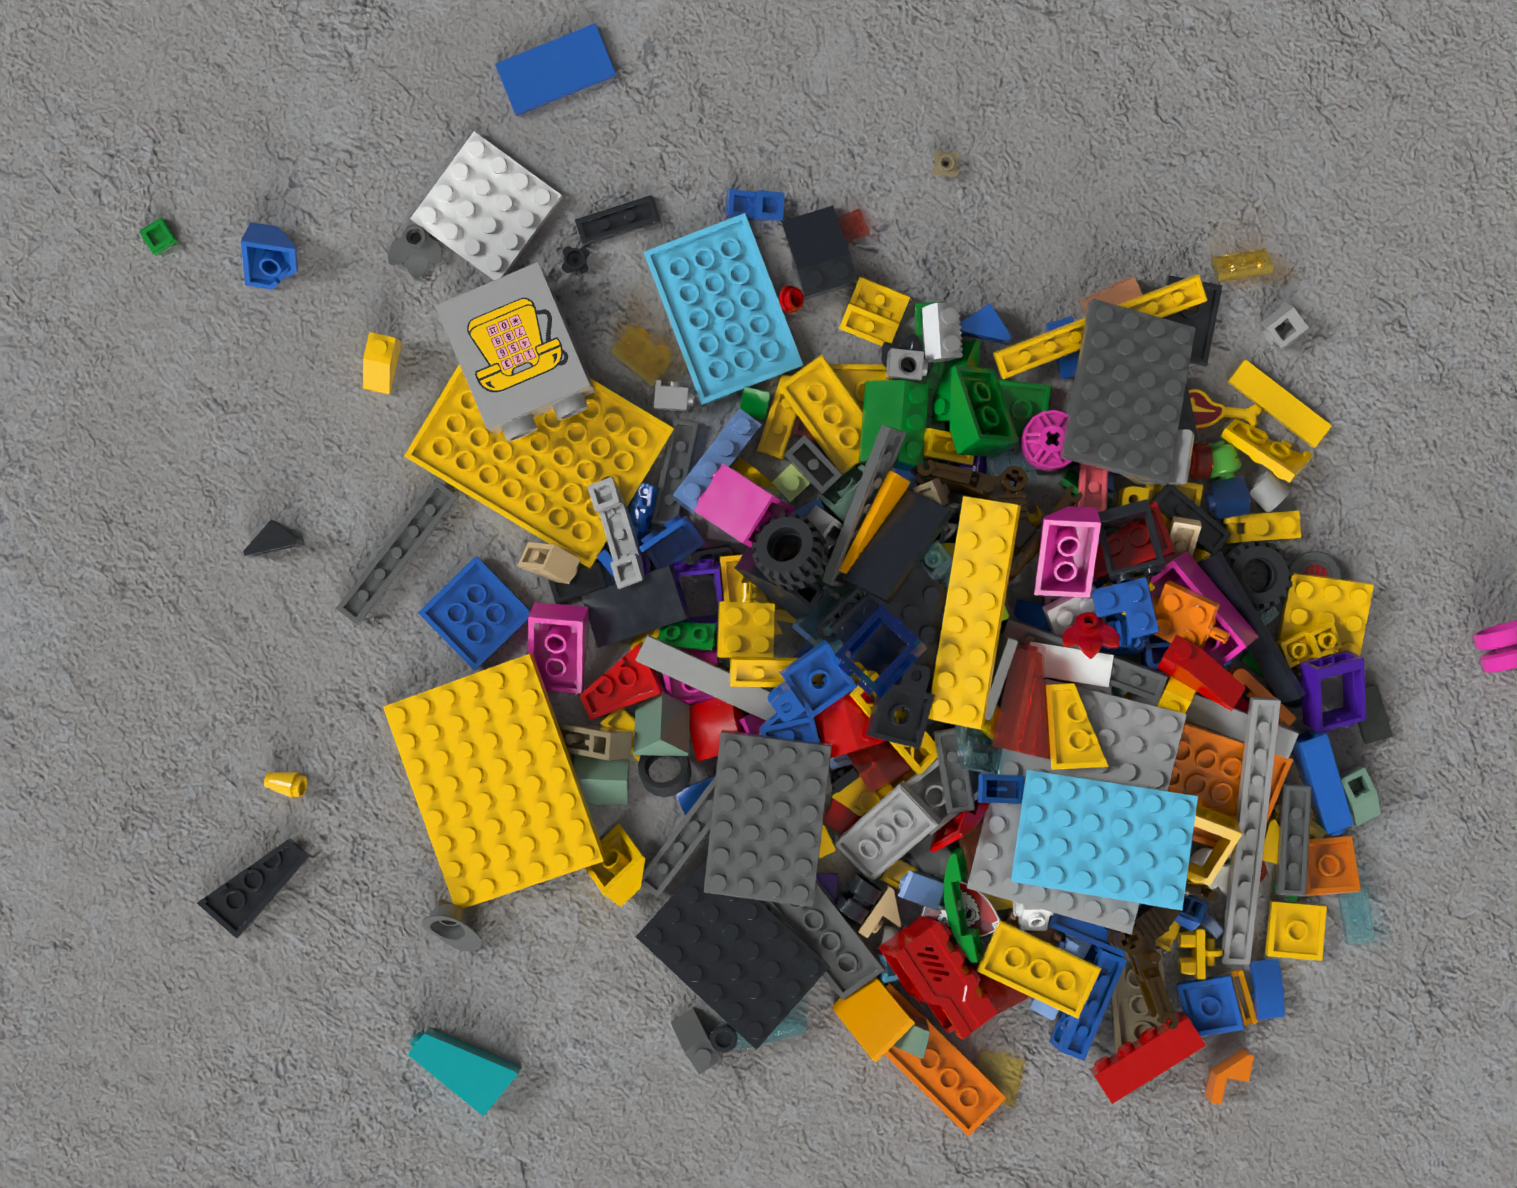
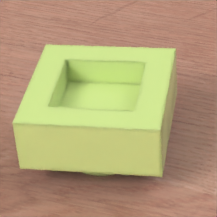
(791, 482)

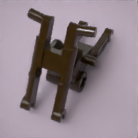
(998, 489)
(1141, 948)

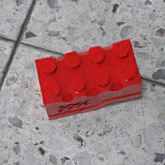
(937, 975)

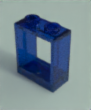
(897, 668)

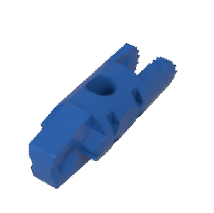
(642, 509)

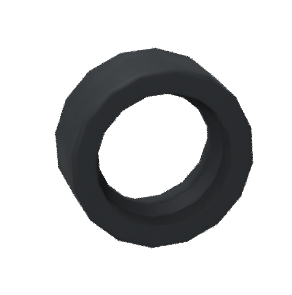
(666, 788)

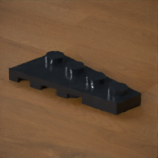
(248, 893)

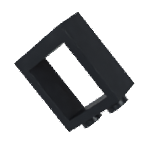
(1124, 515)

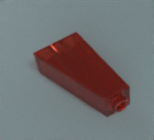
(1023, 710)

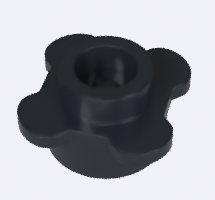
(571, 253)

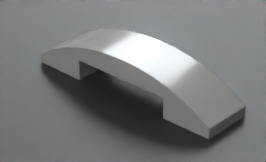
(619, 531)

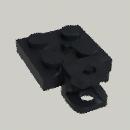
(911, 695)

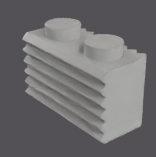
(942, 332)

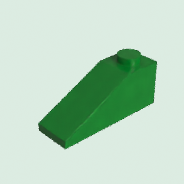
(943, 393)

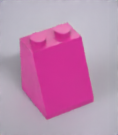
(739, 505)

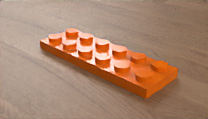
(947, 1076)

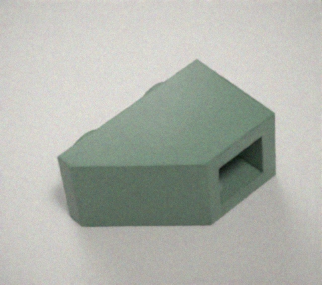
(1360, 794)

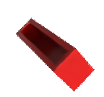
(1146, 1057)

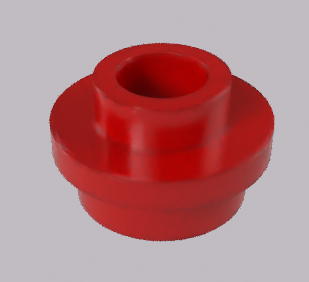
(791, 299)

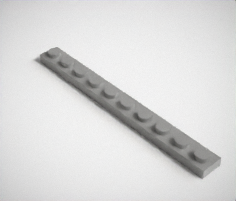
(1252, 820)

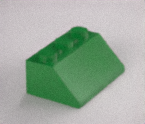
(899, 406)

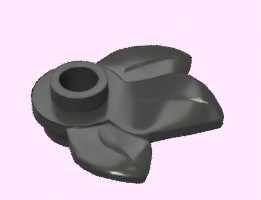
(415, 255)

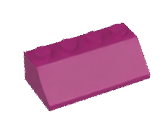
(1189, 574)

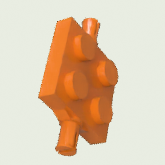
(1187, 615)

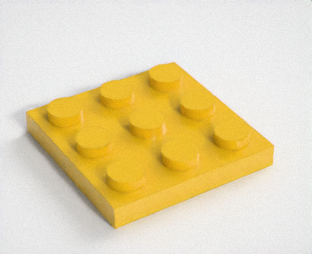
(1324, 600)

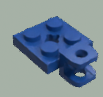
(798, 690)

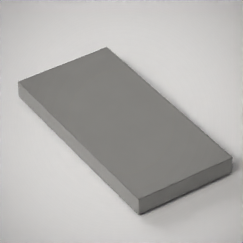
(887, 831)

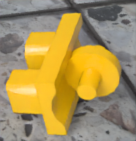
(1195, 964)

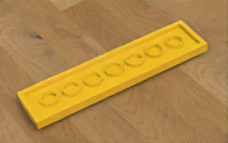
(973, 611)

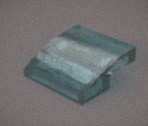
(976, 751)

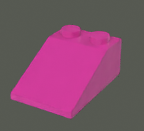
(559, 645)

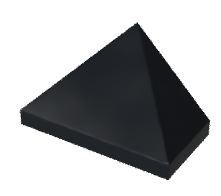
(271, 539)

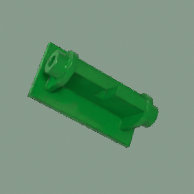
(689, 635)

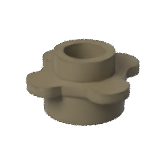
(945, 171)

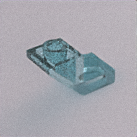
(938, 564)

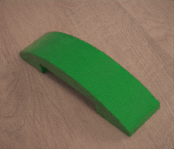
(967, 938)

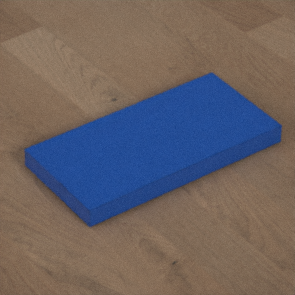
(555, 69)

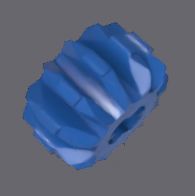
(1127, 645)

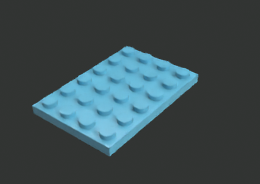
(723, 309)
(1104, 839)

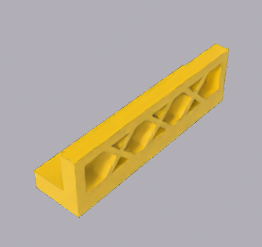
(927, 746)

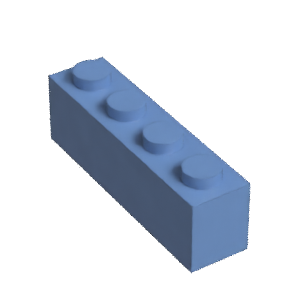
(723, 450)

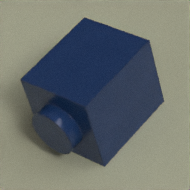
(1228, 498)

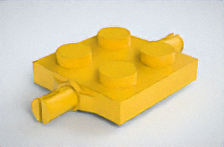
(746, 627)

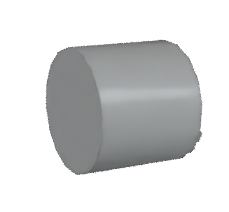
(1268, 490)

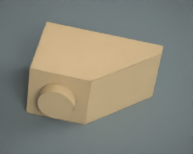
(549, 562)

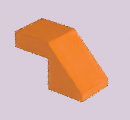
(1234, 1067)

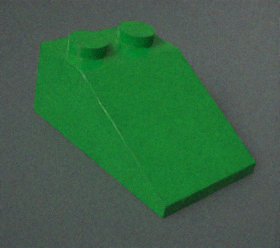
(979, 413)

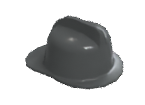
(451, 926)

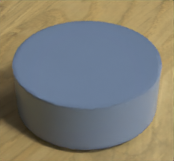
(1211, 926)

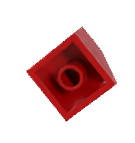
(845, 726)

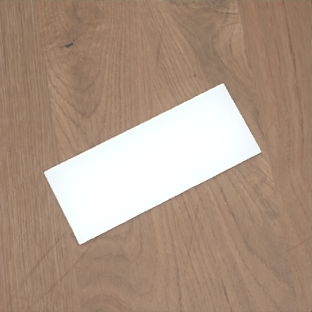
(1075, 666)

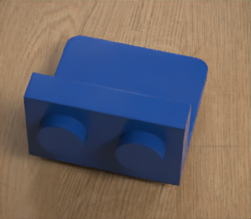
(673, 543)

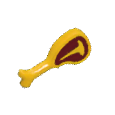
(1208, 413)

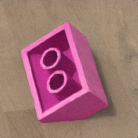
(1068, 552)

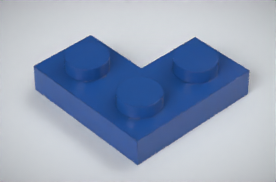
(1133, 599)

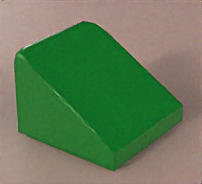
(755, 402)

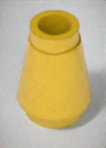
(287, 783)

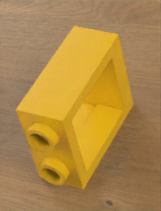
(1230, 834)

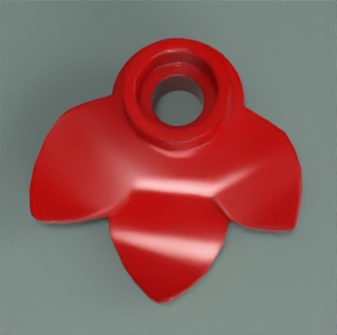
(1090, 636)

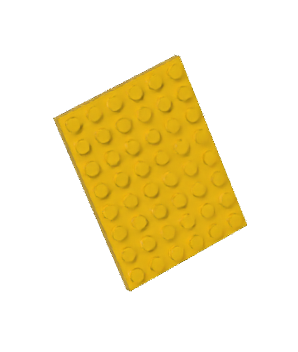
(547, 474)
(494, 782)

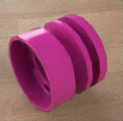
(1033, 441)

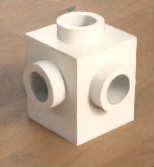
(1031, 918)

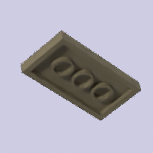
(1128, 1006)

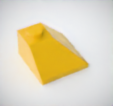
(622, 870)

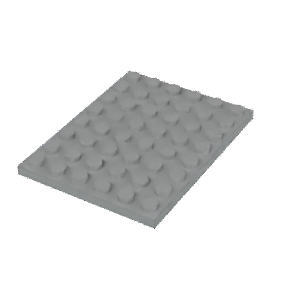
(1140, 752)

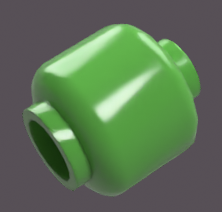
(1224, 460)

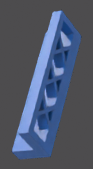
(1076, 1035)

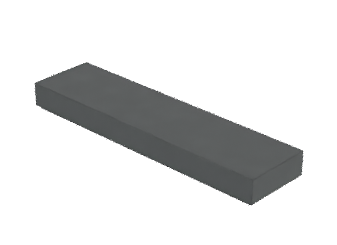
(675, 469)
(1293, 840)

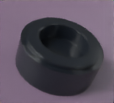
(723, 1038)

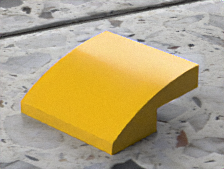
(874, 312)

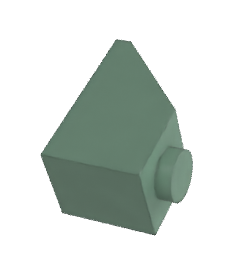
(915, 1039)

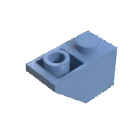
(923, 889)

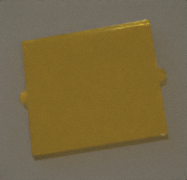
(1003, 1072)

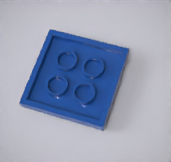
(475, 613)

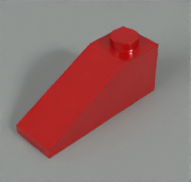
(1201, 673)

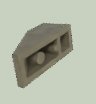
(597, 741)

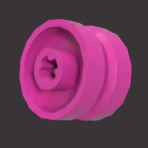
(1503, 645)

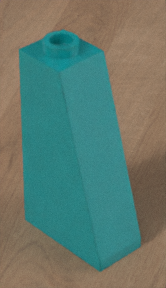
(463, 1068)

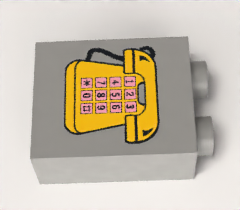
(516, 352)

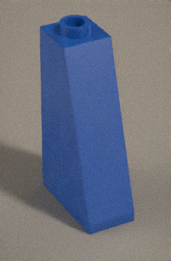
(1318, 769)

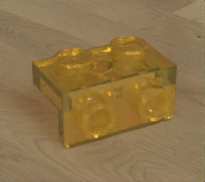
(642, 355)

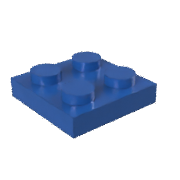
(1211, 1004)

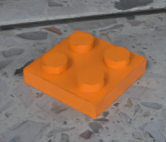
(1332, 867)

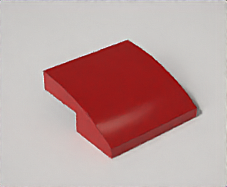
(708, 721)
(958, 826)

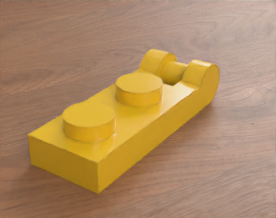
(1264, 526)

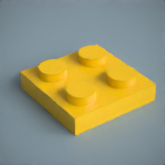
(1295, 930)

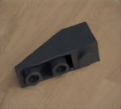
(795, 602)

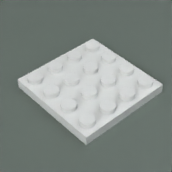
(486, 207)

